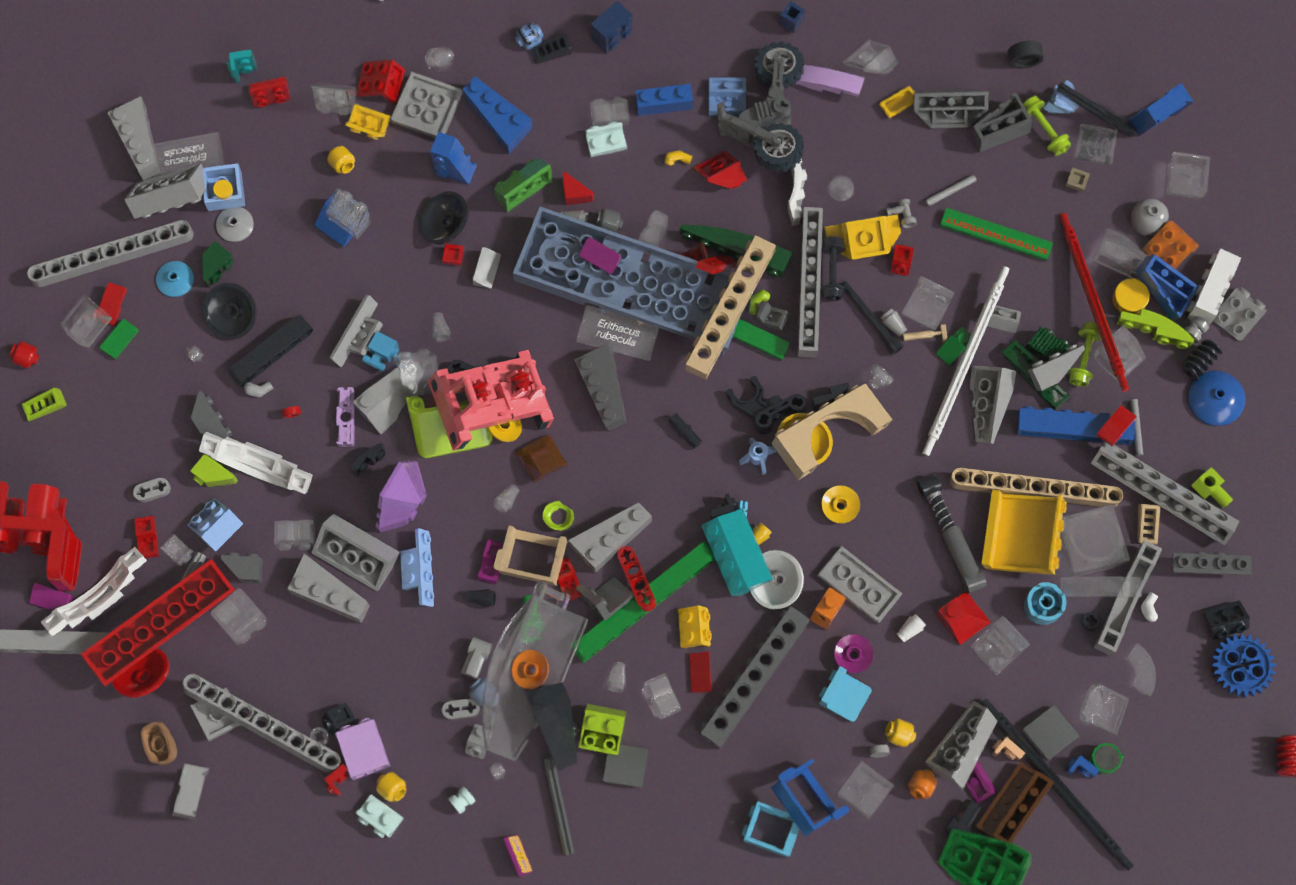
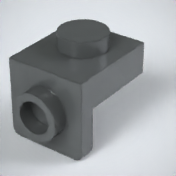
(772, 316)

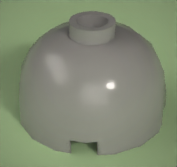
(1149, 216)

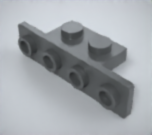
(1212, 563)

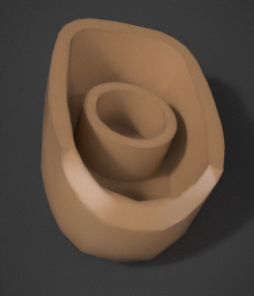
(158, 743)

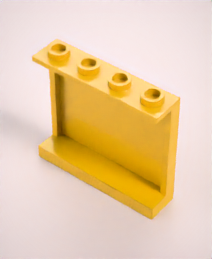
(1023, 533)

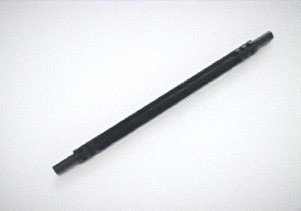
(1060, 788)

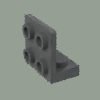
(606, 599)

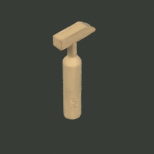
(926, 334)

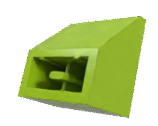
(602, 729)

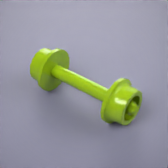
(1059, 144)
(1080, 376)

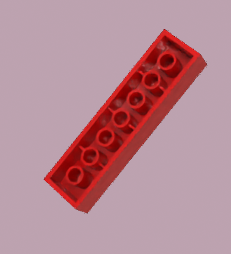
(157, 623)

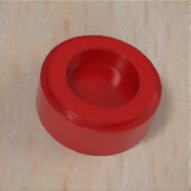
(291, 412)

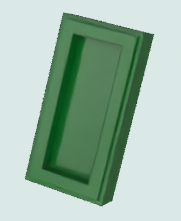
(119, 339)

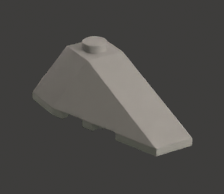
(382, 402)

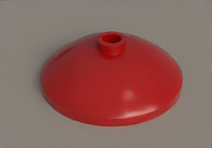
(143, 676)

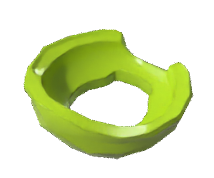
(552, 507)

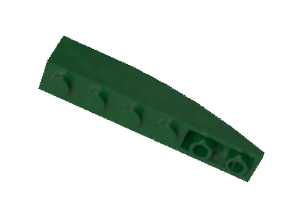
(734, 244)

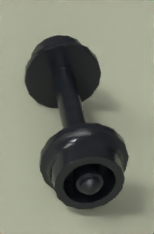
(832, 246)

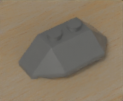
(950, 106)

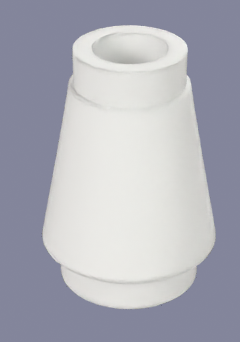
(911, 628)

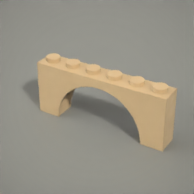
(858, 406)

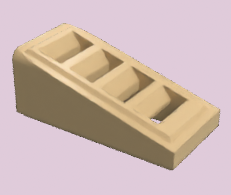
(1141, 515)

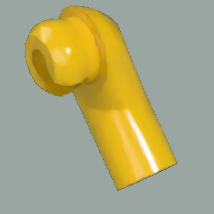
(677, 155)

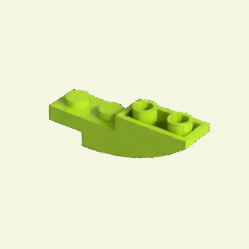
(1163, 329)

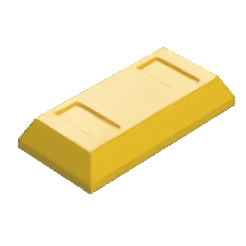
(898, 102)

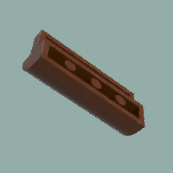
(1015, 804)

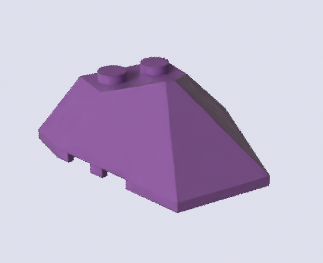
(401, 496)

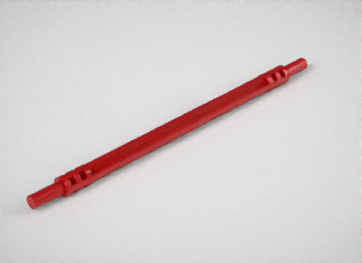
(1094, 302)

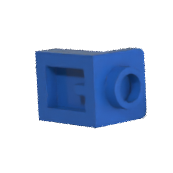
(1085, 768)

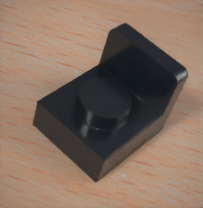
(720, 510)
(337, 718)

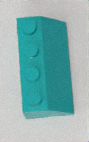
(737, 552)

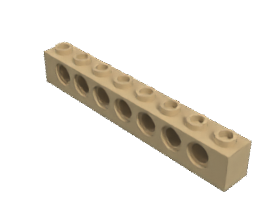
(703, 366)

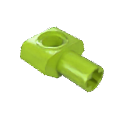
(1215, 491)

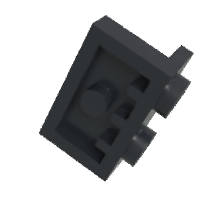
(1227, 619)

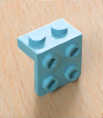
(844, 695)

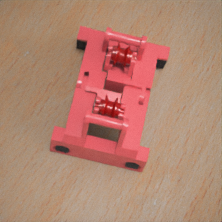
(511, 382)

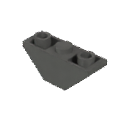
(207, 419)

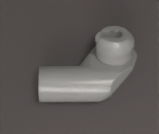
(257, 391)

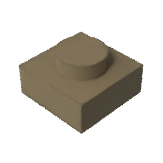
(1077, 179)

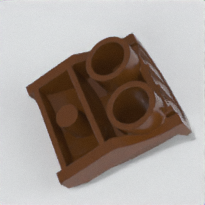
(541, 458)

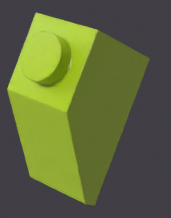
(211, 473)

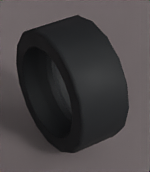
(1025, 54)

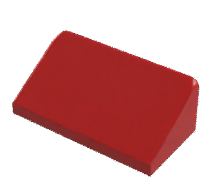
(700, 672)

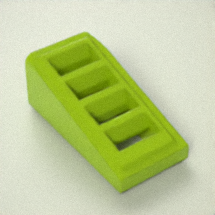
(59, 399)

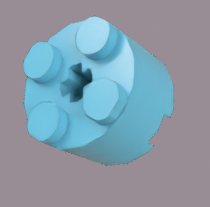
(1053, 598)

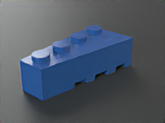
(498, 114)

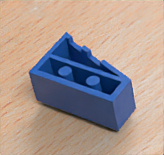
(450, 160)
(1167, 285)

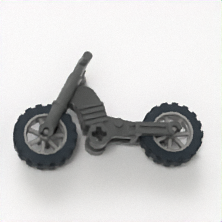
(764, 118)

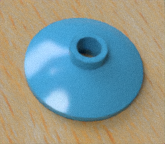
(177, 286)

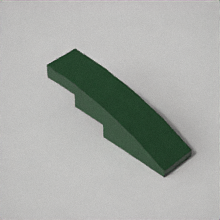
(1022, 361)

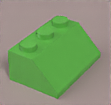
(523, 183)

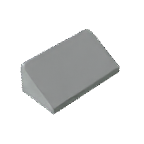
(486, 268)
(1004, 319)

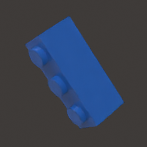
(664, 99)

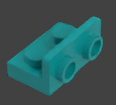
(241, 63)

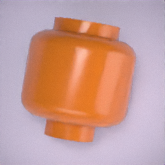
(922, 784)

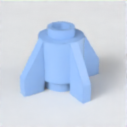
(1060, 103)
(757, 459)

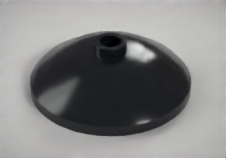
(443, 217)
(219, 312)

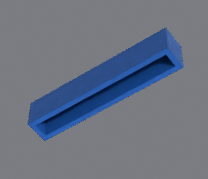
(1066, 425)

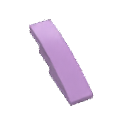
(830, 80)

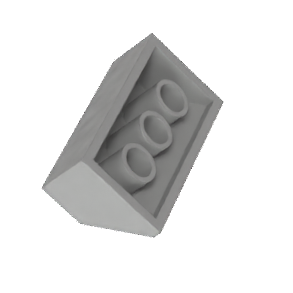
(166, 191)
(354, 552)

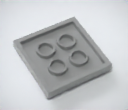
(426, 105)

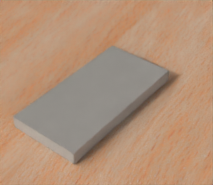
(859, 584)

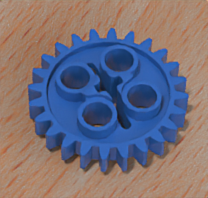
(1237, 649)

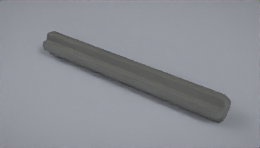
(558, 805)

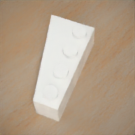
(1214, 286)

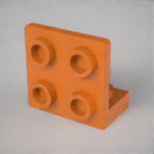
(1171, 244)

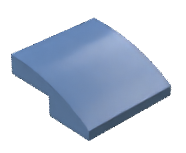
(728, 91)

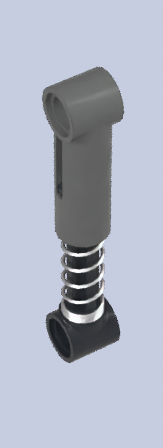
(971, 575)

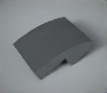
(1050, 733)
(626, 767)

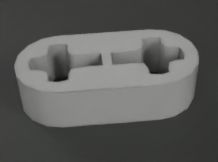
(153, 494)
(462, 714)

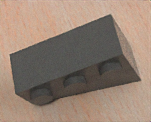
(1002, 125)

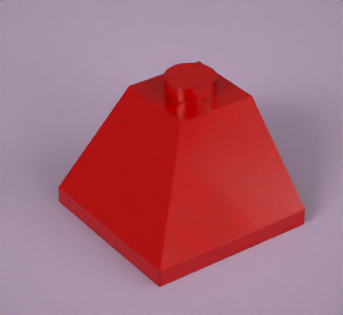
(722, 170)
(962, 618)

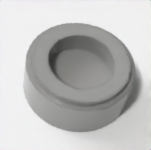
(879, 751)

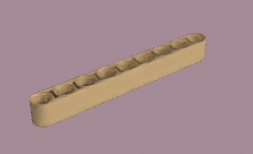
(1044, 483)

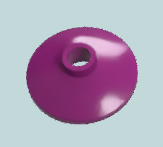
(856, 644)

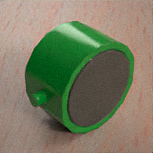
(1106, 758)

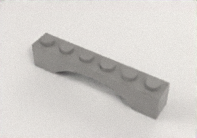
(1123, 606)

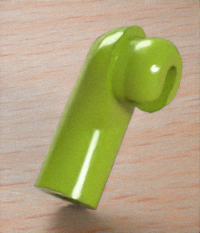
(758, 297)

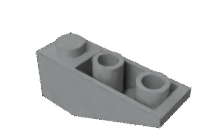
(1053, 370)

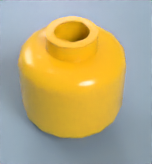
(341, 159)
(900, 732)
(391, 787)

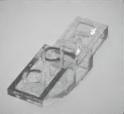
(1101, 586)

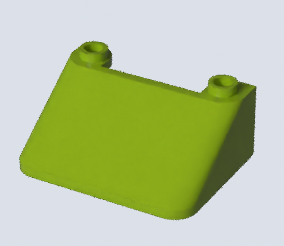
(431, 434)

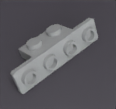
(358, 332)

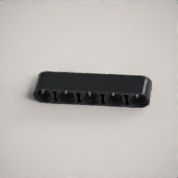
(270, 350)

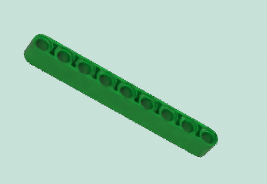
(630, 613)

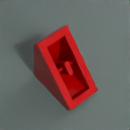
(575, 191)

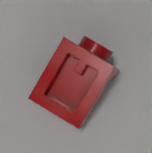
(902, 260)
(339, 776)

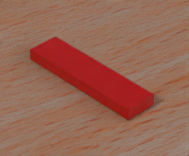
(716, 264)

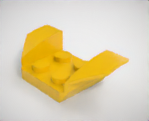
(867, 236)

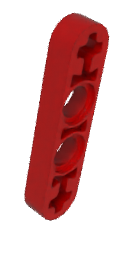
(637, 578)

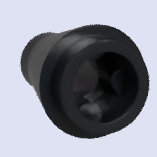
(484, 597)

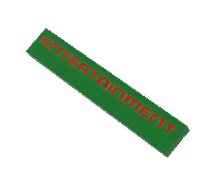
(996, 234)

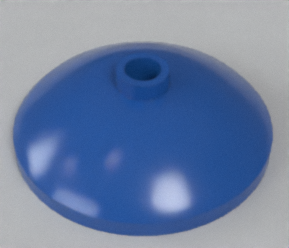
(1209, 406)

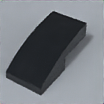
(833, 392)

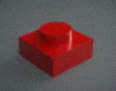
(453, 254)

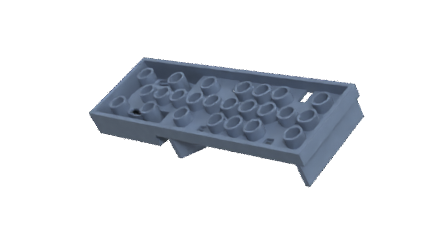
(661, 293)

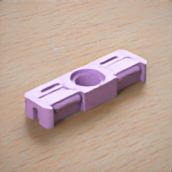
(346, 430)

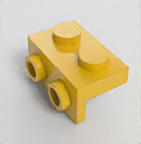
(368, 121)
(694, 626)

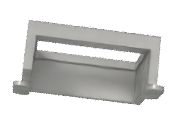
(190, 791)

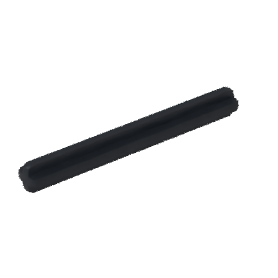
(1095, 109)

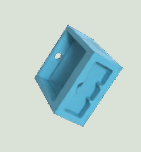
(754, 811)

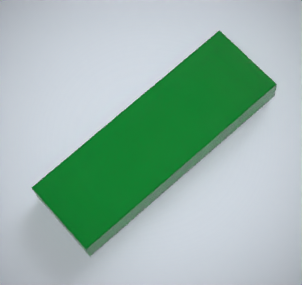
(761, 340)

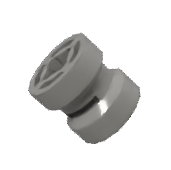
(1196, 328)

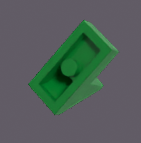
(954, 346)

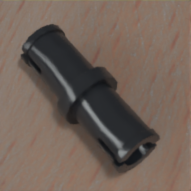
(685, 431)

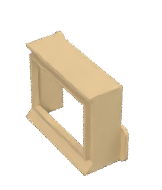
(504, 555)

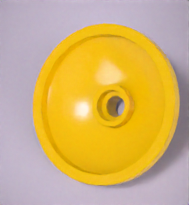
(820, 440)

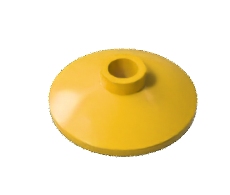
(509, 432)
(841, 495)

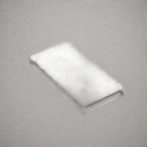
(188, 152)
(621, 332)

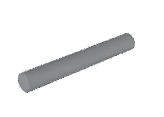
(950, 190)
(1137, 431)

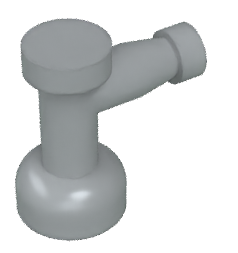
(903, 207)

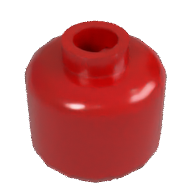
(24, 354)

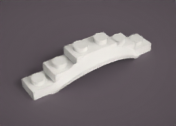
(799, 177)
(256, 462)
(97, 598)

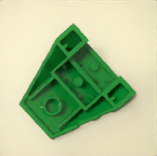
(983, 860)

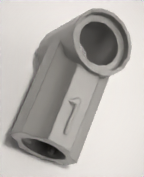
(477, 654)

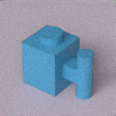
(382, 348)

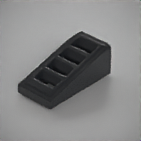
(561, 52)

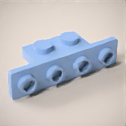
(417, 568)

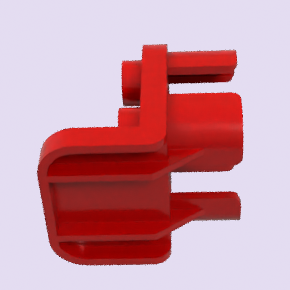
(44, 530)

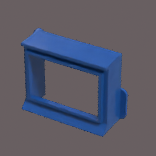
(1171, 104)
(793, 806)

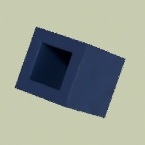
(792, 17)

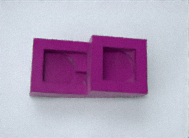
(487, 571)

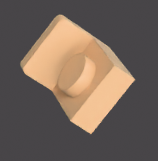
(1011, 750)

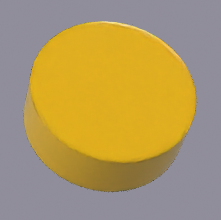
(223, 189)

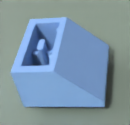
(214, 524)

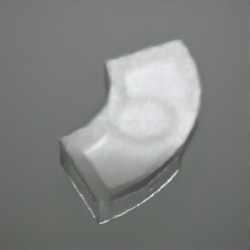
(1144, 670)

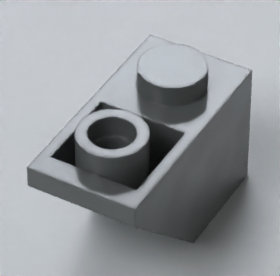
(245, 568)

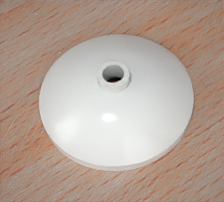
(777, 594)

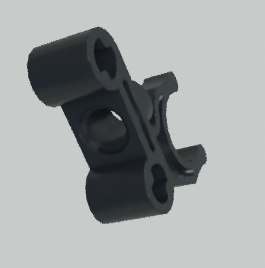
(766, 411)

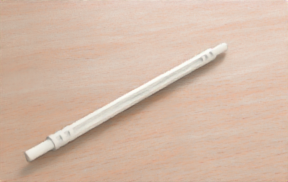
(965, 361)

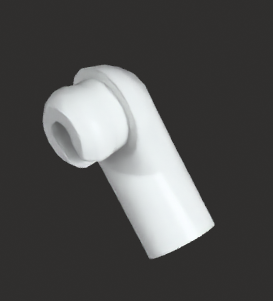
(1148, 608)

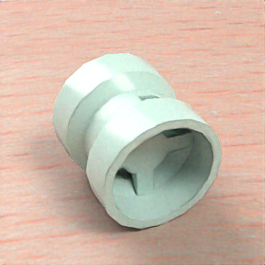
(461, 800)

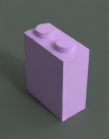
(362, 748)

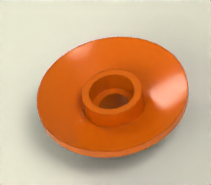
(522, 669)

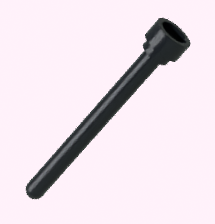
(893, 344)

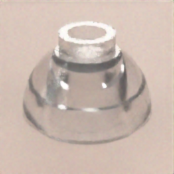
(841, 188)
(880, 377)

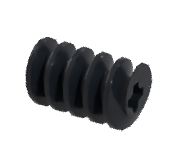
(1200, 358)

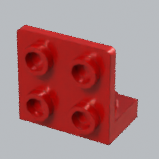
(381, 79)
(269, 92)

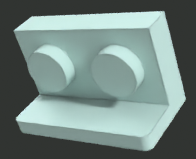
(605, 139)
(379, 816)

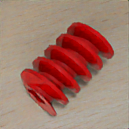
(1287, 755)

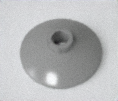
(237, 231)

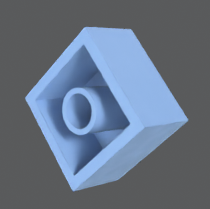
(225, 172)

